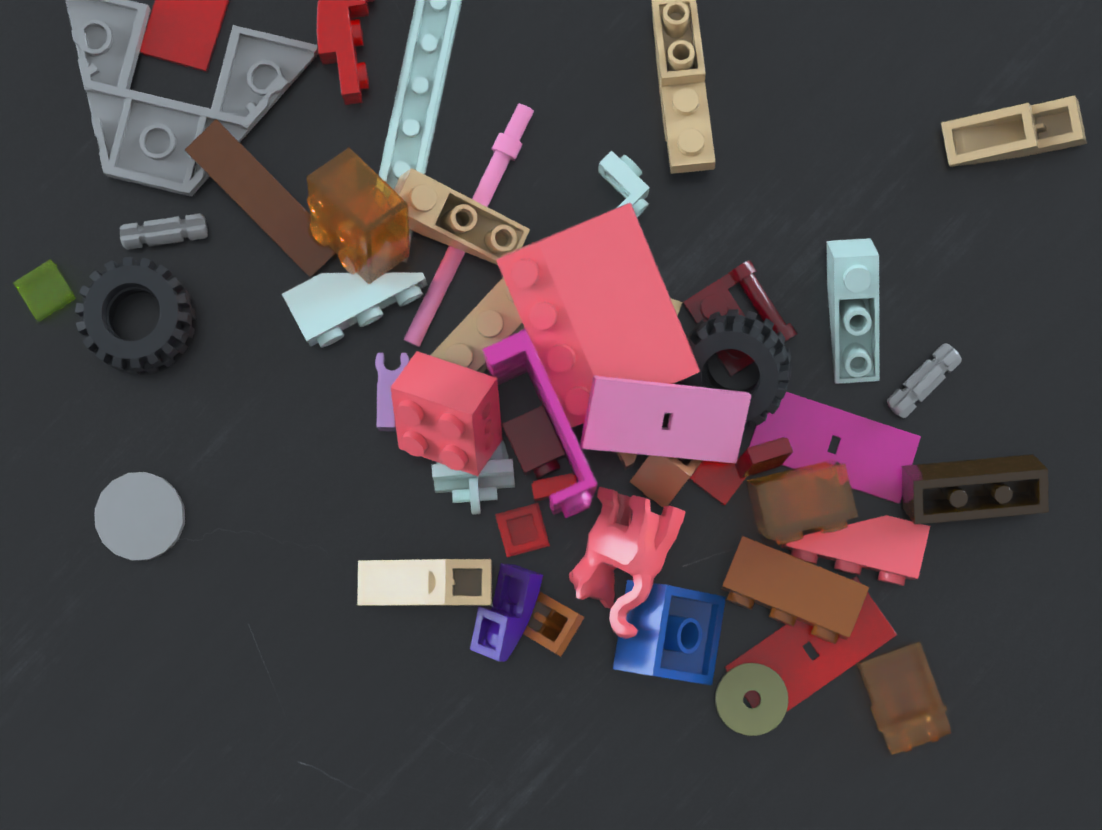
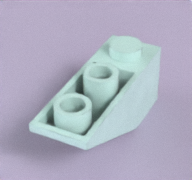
(338, 300)
(854, 309)

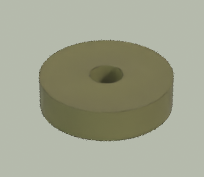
(772, 702)

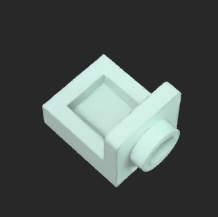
(624, 177)

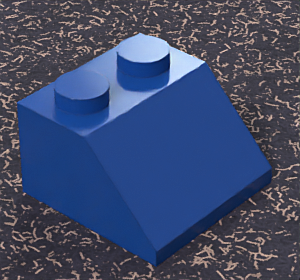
(674, 635)

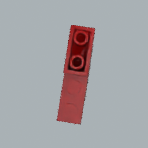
(338, 41)

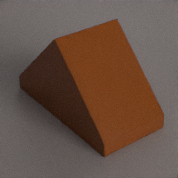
(552, 624)

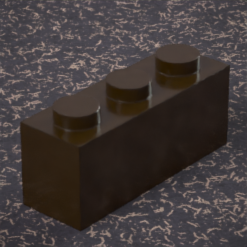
(975, 489)

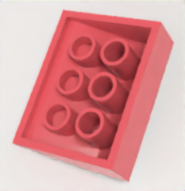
(597, 308)

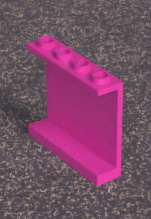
(516, 357)

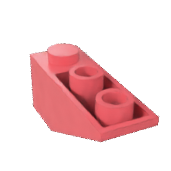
(877, 544)

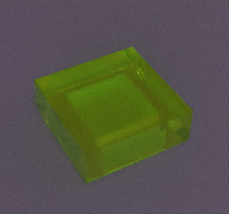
(44, 290)

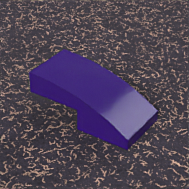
(503, 624)

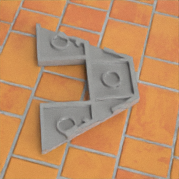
(147, 135)

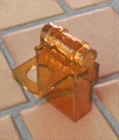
(904, 698)

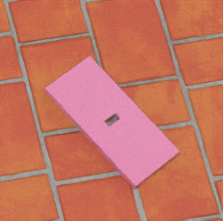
(630, 417)

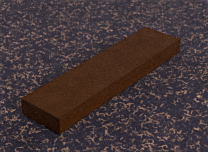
(259, 196)

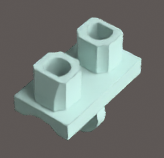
(470, 488)

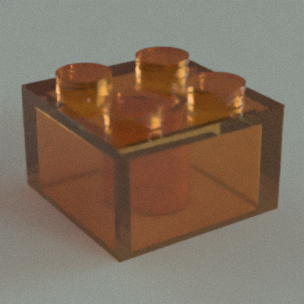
(358, 216)
(802, 500)

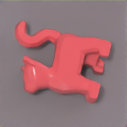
(625, 544)

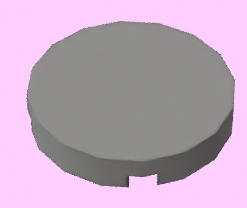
(139, 516)

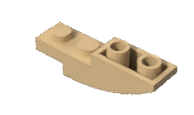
(682, 86)

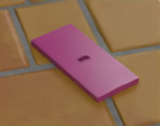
(867, 447)

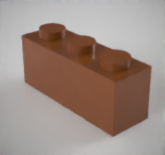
(794, 590)

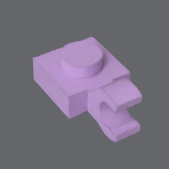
(386, 378)

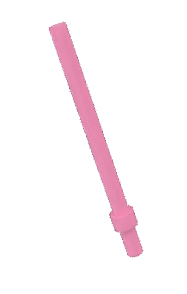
(505, 149)

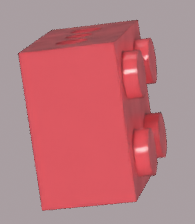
(447, 413)

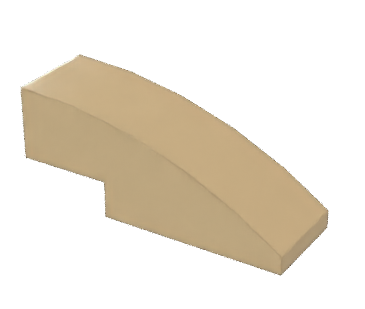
(1014, 132)

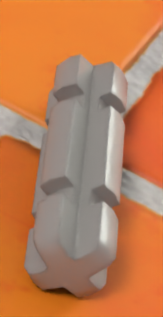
(163, 231)
(924, 380)

